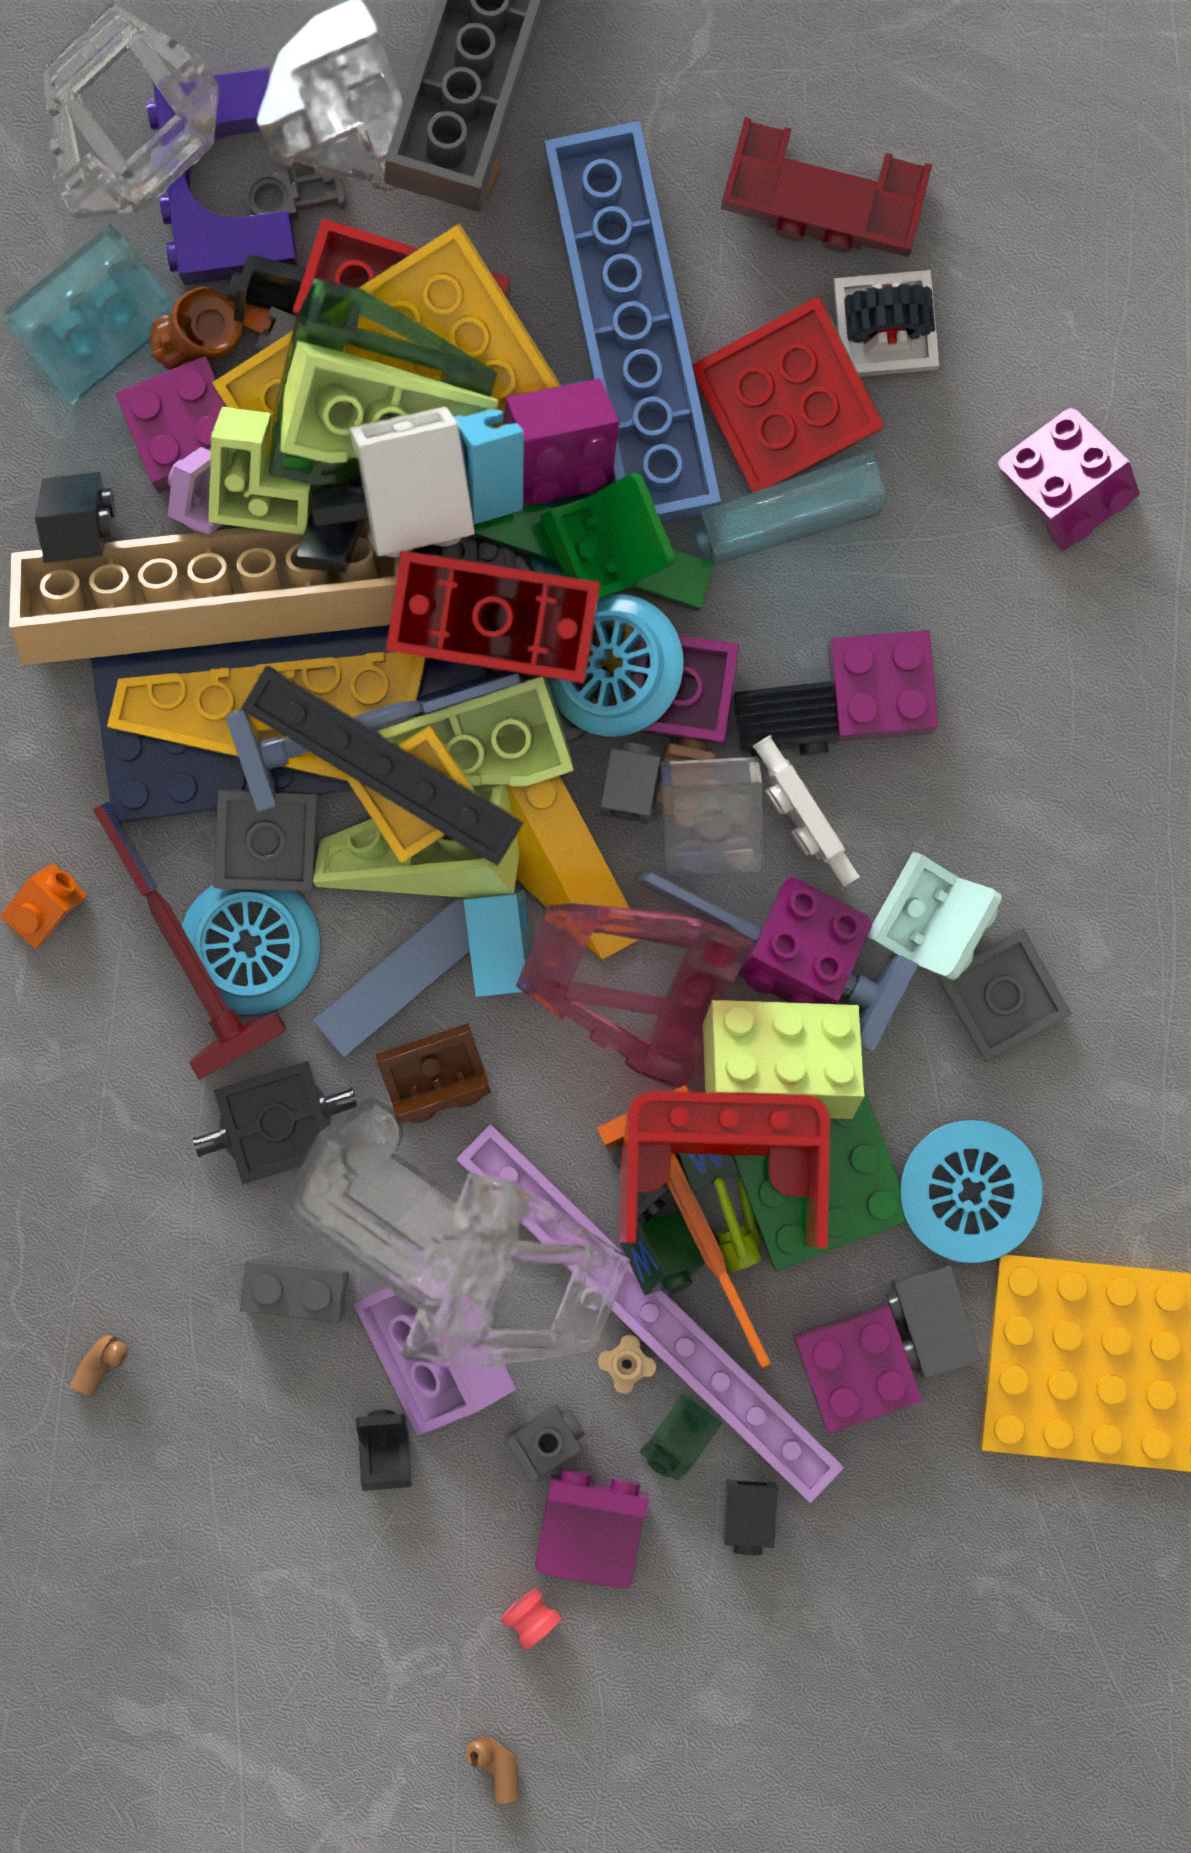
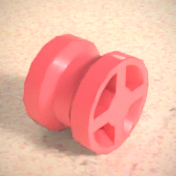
(530, 1618)

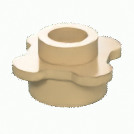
(612, 1363)

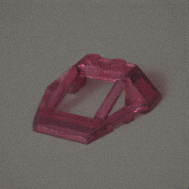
(677, 1038)

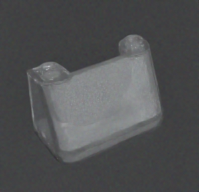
(378, 1206)

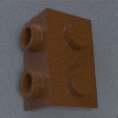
(433, 1074)

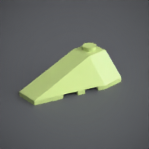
(339, 391)
(364, 861)

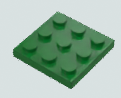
(860, 1194)

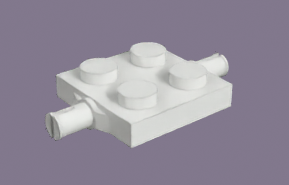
(791, 796)

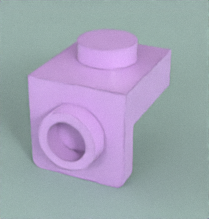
(190, 491)

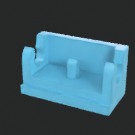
(492, 464)
(497, 941)

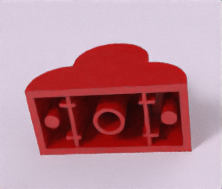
(493, 616)

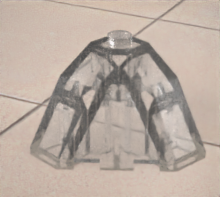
(333, 98)

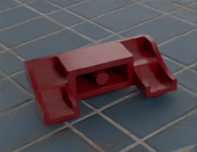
(821, 201)

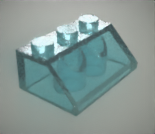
(89, 314)

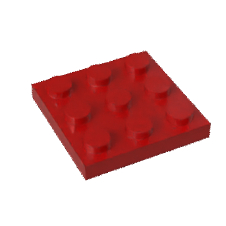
(787, 396)

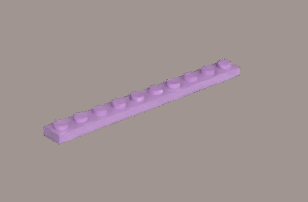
(676, 1336)

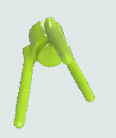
(737, 1241)

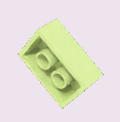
(786, 1051)

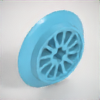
(663, 674)
(296, 969)
(1023, 1205)

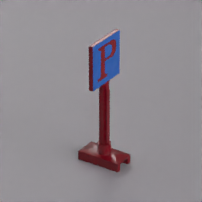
(232, 1036)

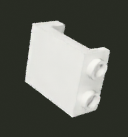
(413, 481)

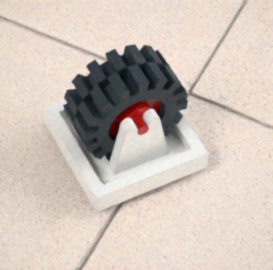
(887, 322)

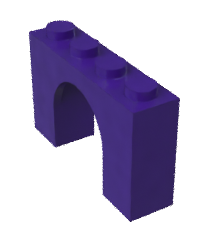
(209, 244)

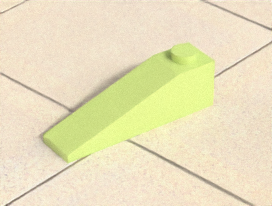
(500, 736)

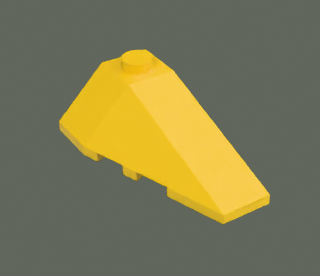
(561, 858)

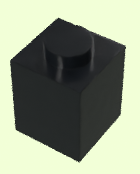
(750, 1516)

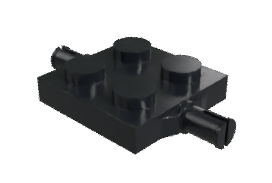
(272, 1120)

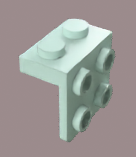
(934, 917)

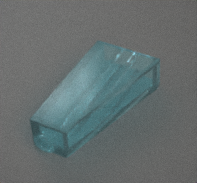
(793, 509)

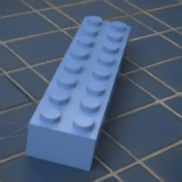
(632, 314)

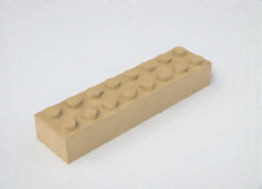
(190, 594)

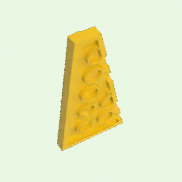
(194, 705)

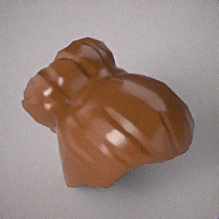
(196, 328)

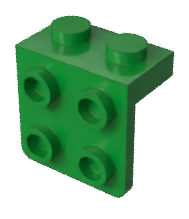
(610, 536)

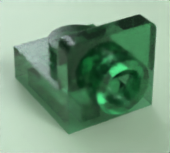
(680, 1438)

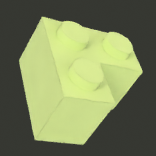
(240, 480)

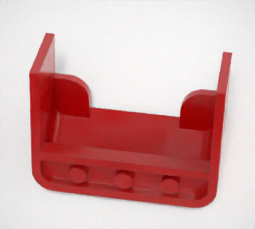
(783, 1127)

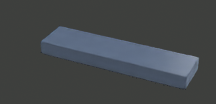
(396, 980)

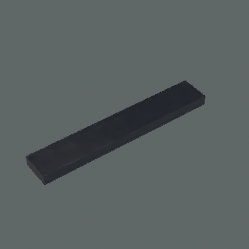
(382, 765)

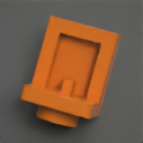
(43, 904)

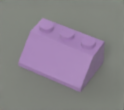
(427, 1391)

